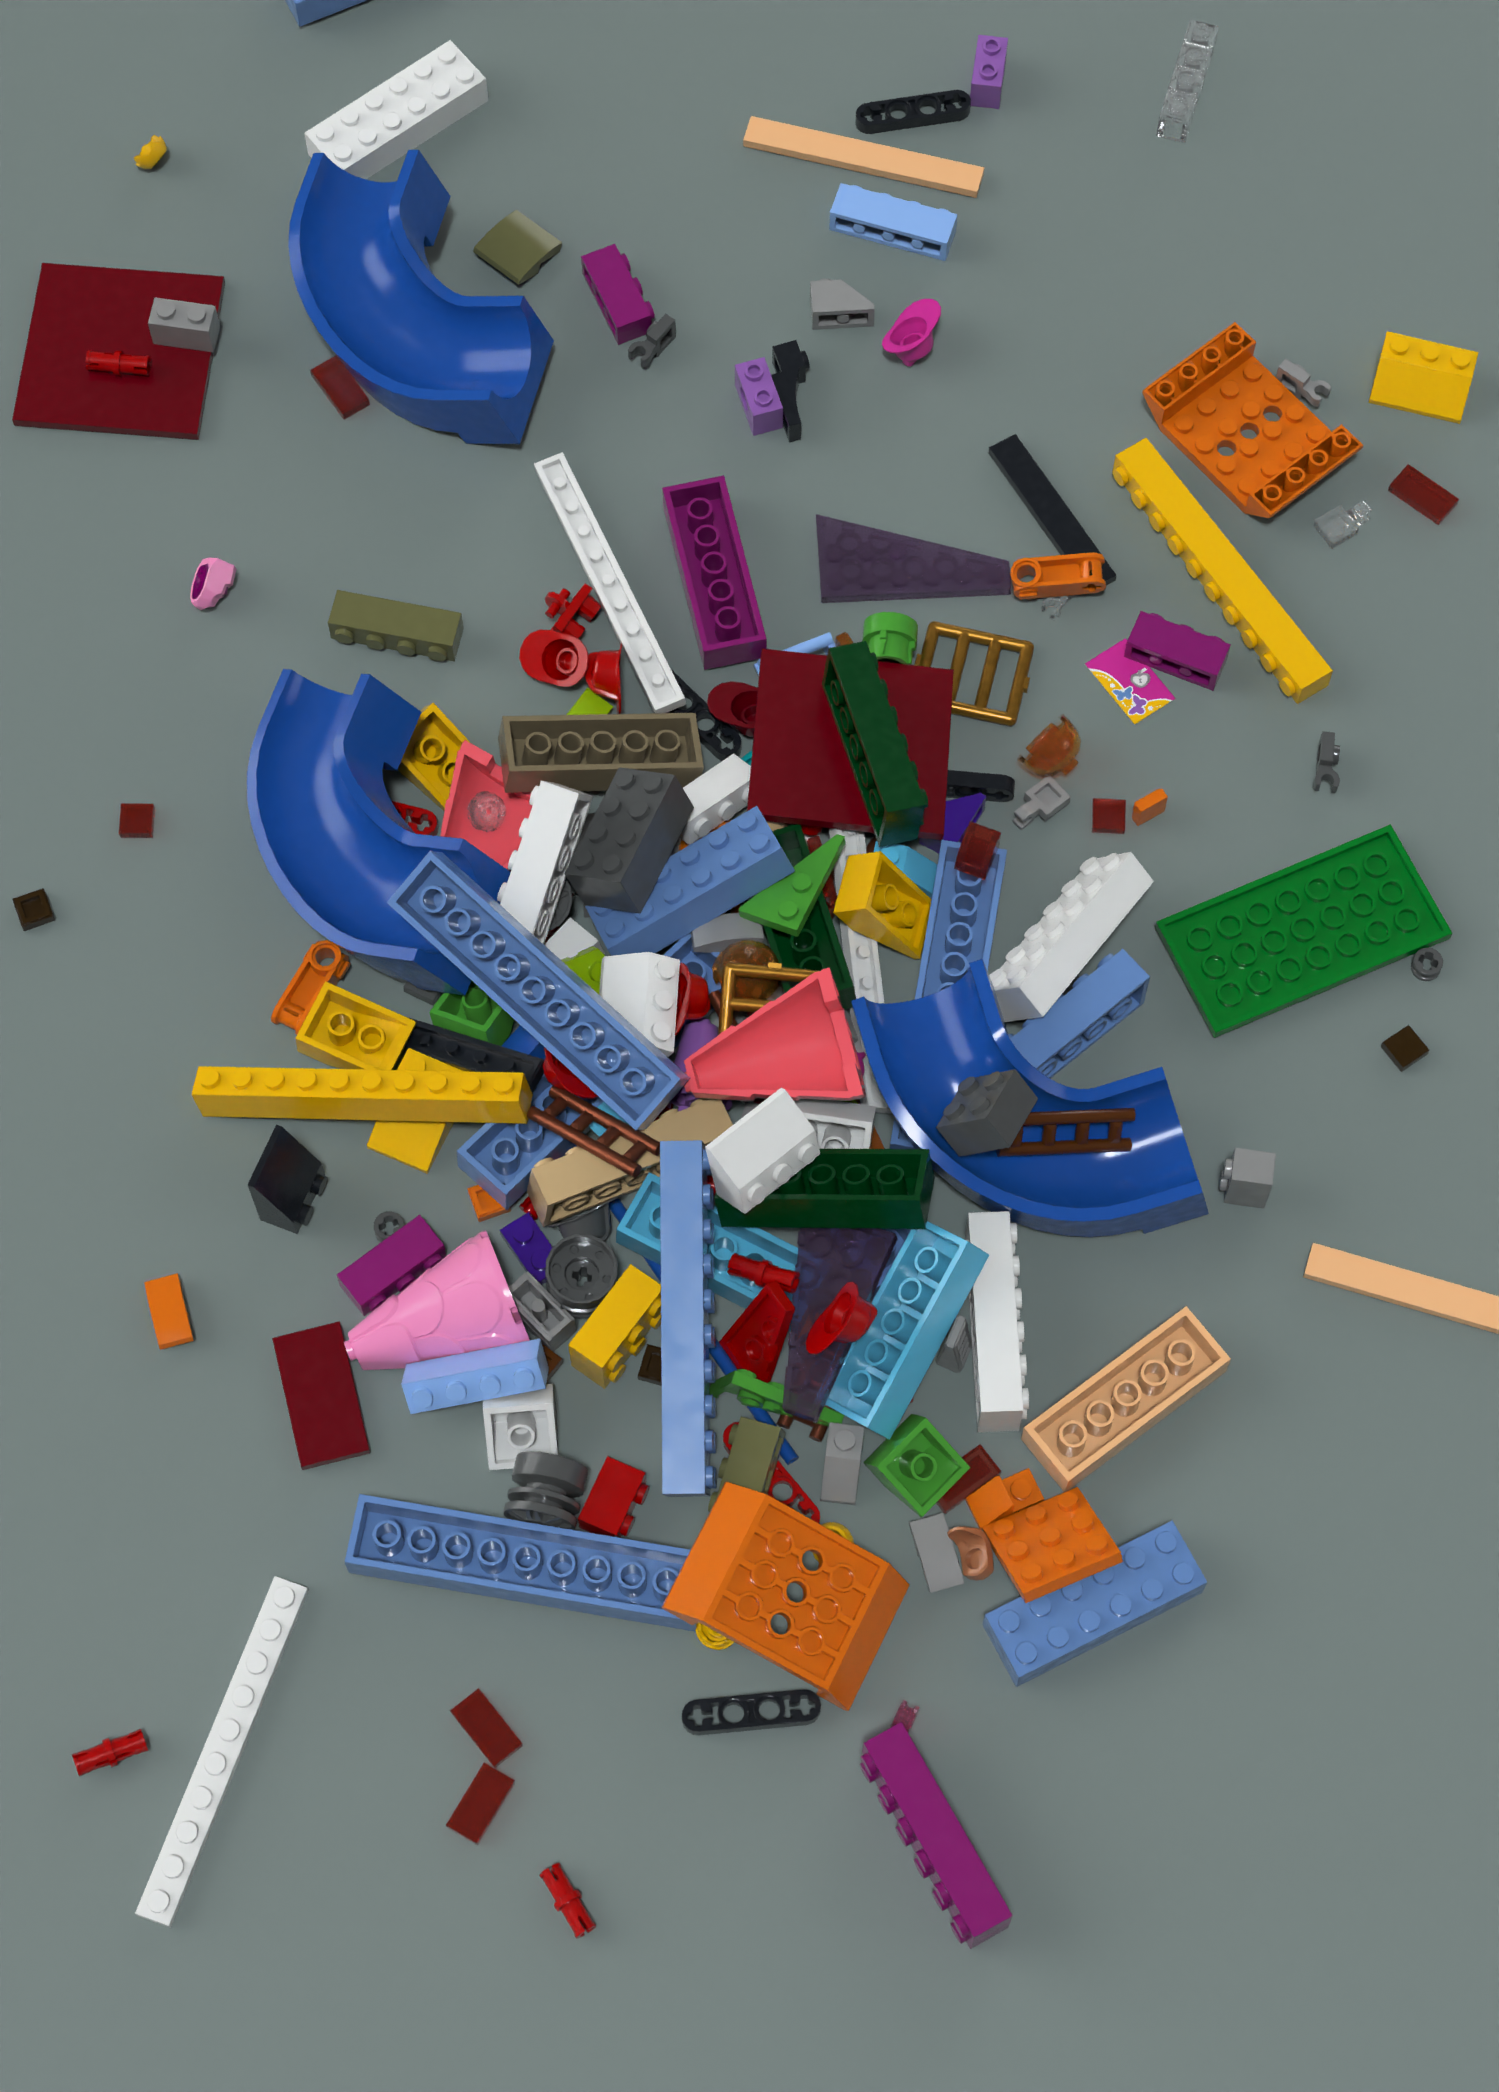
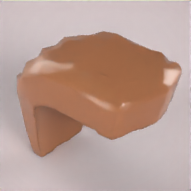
(974, 1552)

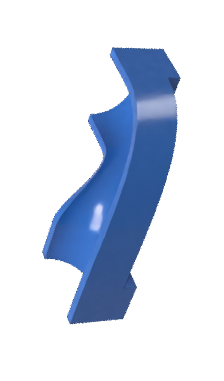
(393, 324)
(334, 830)
(937, 1041)

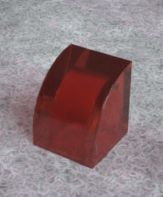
(977, 850)

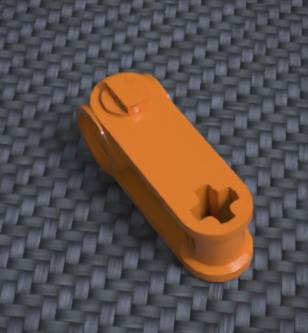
(1058, 575)
(307, 983)

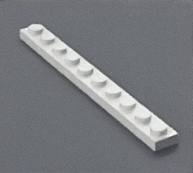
(609, 584)
(863, 965)
(221, 1752)

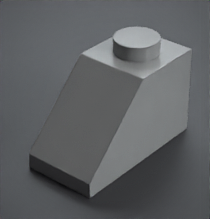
(838, 306)
(842, 1463)

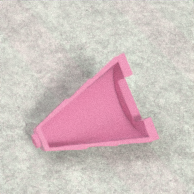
(442, 1313)

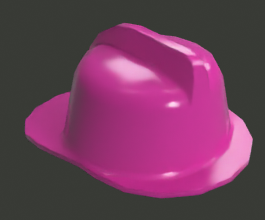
(912, 332)

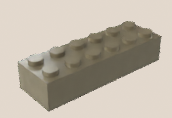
(590, 748)

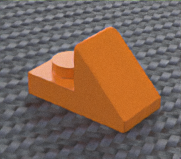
(1003, 1497)

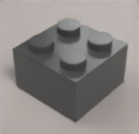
(987, 1112)

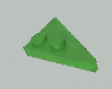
(791, 900)
(762, 1394)

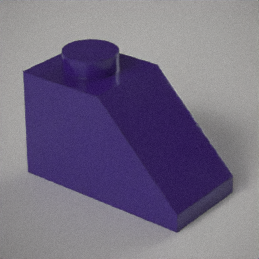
(957, 818)

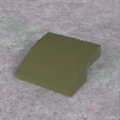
(517, 247)

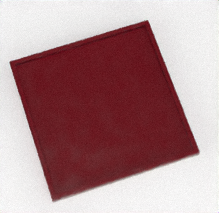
(110, 312)
(799, 757)

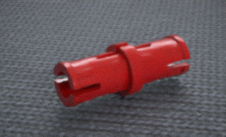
(118, 362)
(763, 1272)
(110, 1752)
(567, 1900)

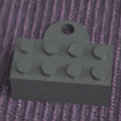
(628, 840)

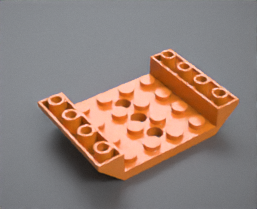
(1226, 391)
(740, 1581)

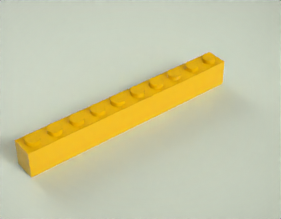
(1221, 571)
(362, 1094)

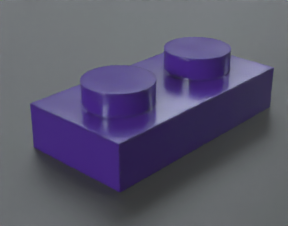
(528, 1245)

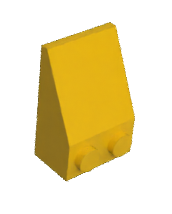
(432, 754)
(883, 903)
(352, 1031)
(412, 1141)

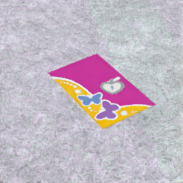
(1129, 683)

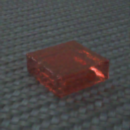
(1108, 816)
(136, 820)

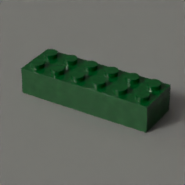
(874, 743)
(817, 943)
(847, 1192)

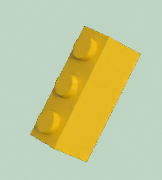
(1423, 377)

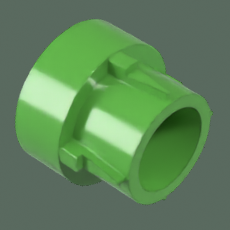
(891, 636)

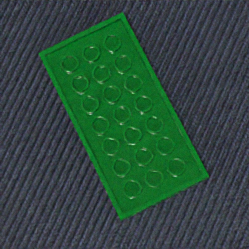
(1302, 930)

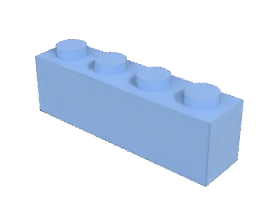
(893, 221)
(475, 1376)

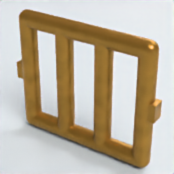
(995, 643)
(772, 971)

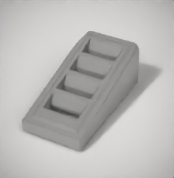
(955, 1346)

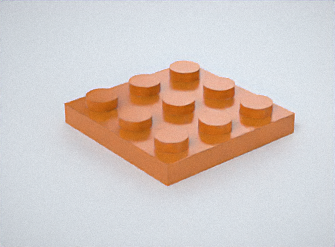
(1052, 1544)

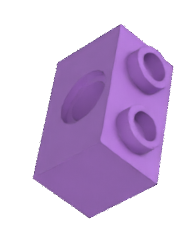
(988, 71)
(758, 396)

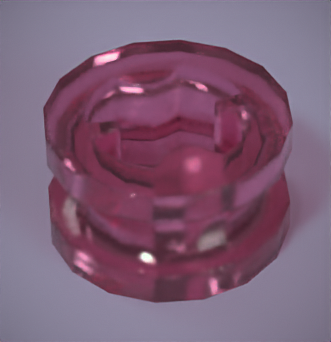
(906, 1715)

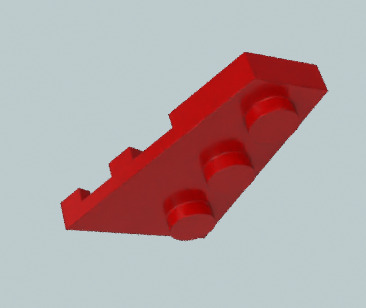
(760, 1332)

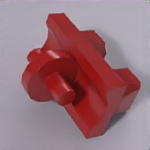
(581, 603)

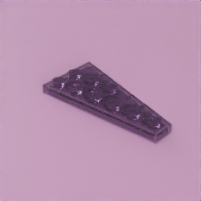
(881, 565)
(826, 1263)

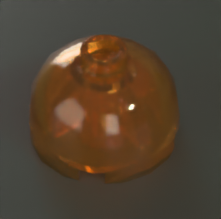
(1053, 750)
(747, 952)

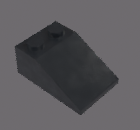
(286, 1182)

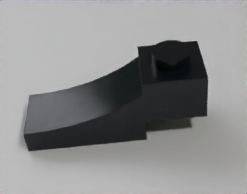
(790, 371)

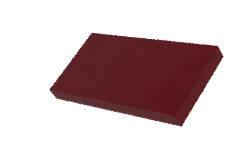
(321, 1395)

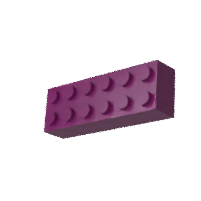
(714, 572)
(935, 1835)

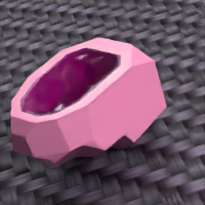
(211, 582)

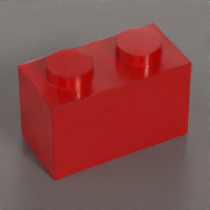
(613, 1499)

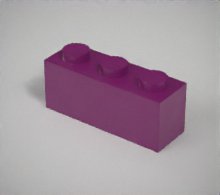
(617, 293)
(1177, 650)
(391, 1265)

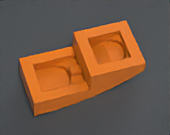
(168, 1311)

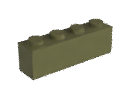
(395, 626)
(751, 1457)

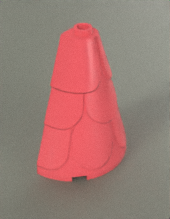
(474, 773)
(787, 1043)

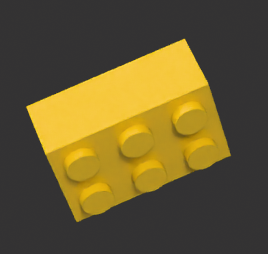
(617, 1327)

